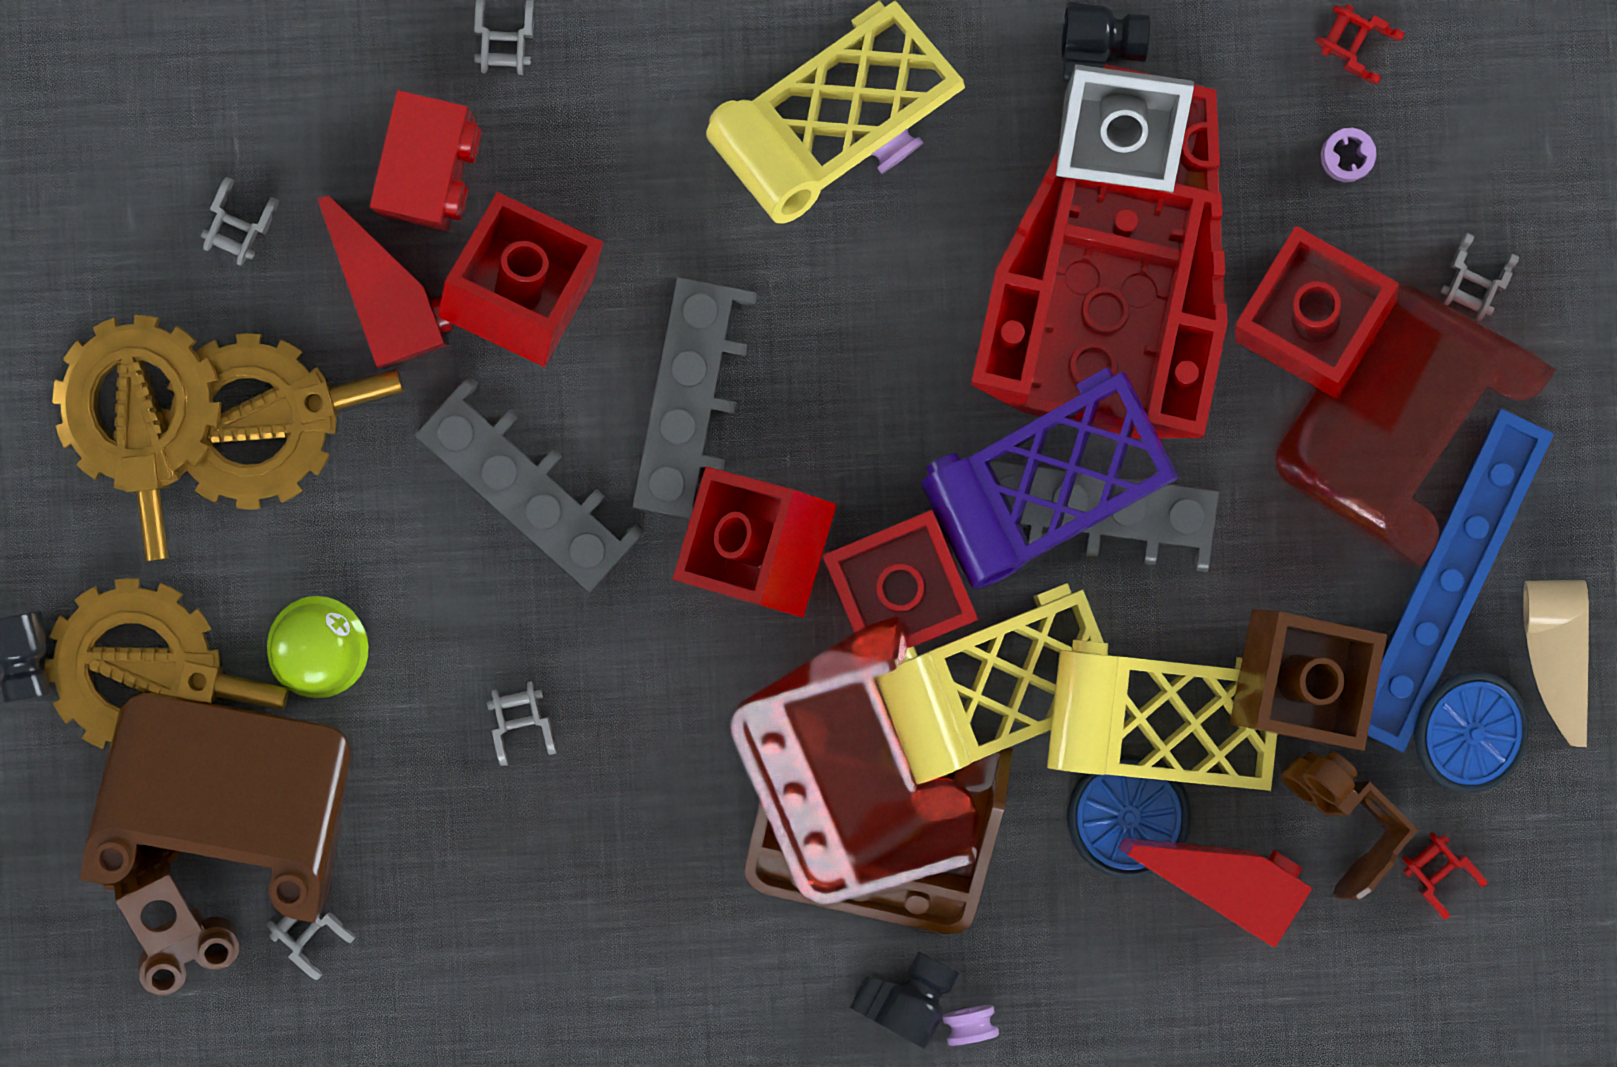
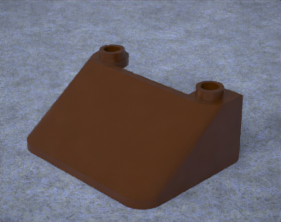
(222, 789)
(931, 903)

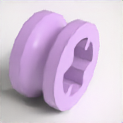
(896, 150)
(1365, 150)
(970, 1025)

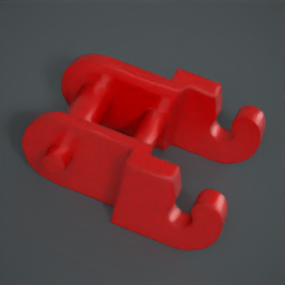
(1330, 45)
(1414, 866)

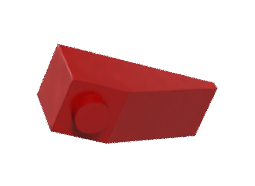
(389, 300)
(1235, 882)

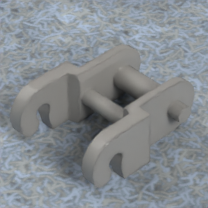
(503, 59)
(213, 237)
(1453, 293)
(500, 703)
(280, 931)

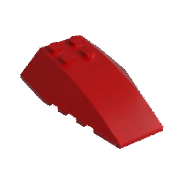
(1117, 285)

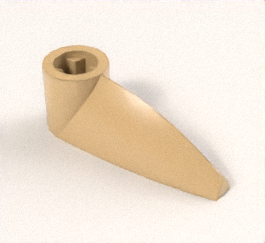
(1559, 651)

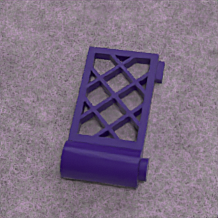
(974, 504)

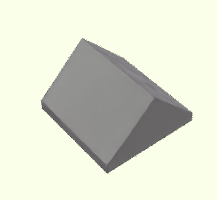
(1123, 127)

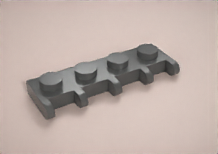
(686, 396)
(524, 490)
(1166, 516)

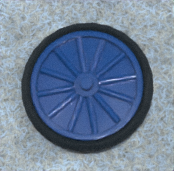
(1471, 732)
(1120, 807)

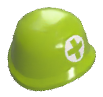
(317, 647)

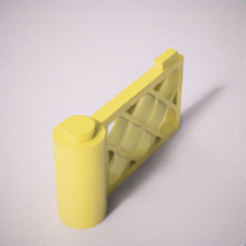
(771, 156)
(927, 701)
(1091, 716)

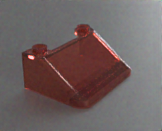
(1396, 417)
(841, 778)

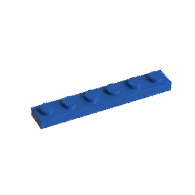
(1454, 573)

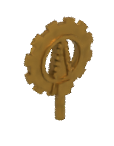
(297, 408)
(143, 451)
(179, 671)

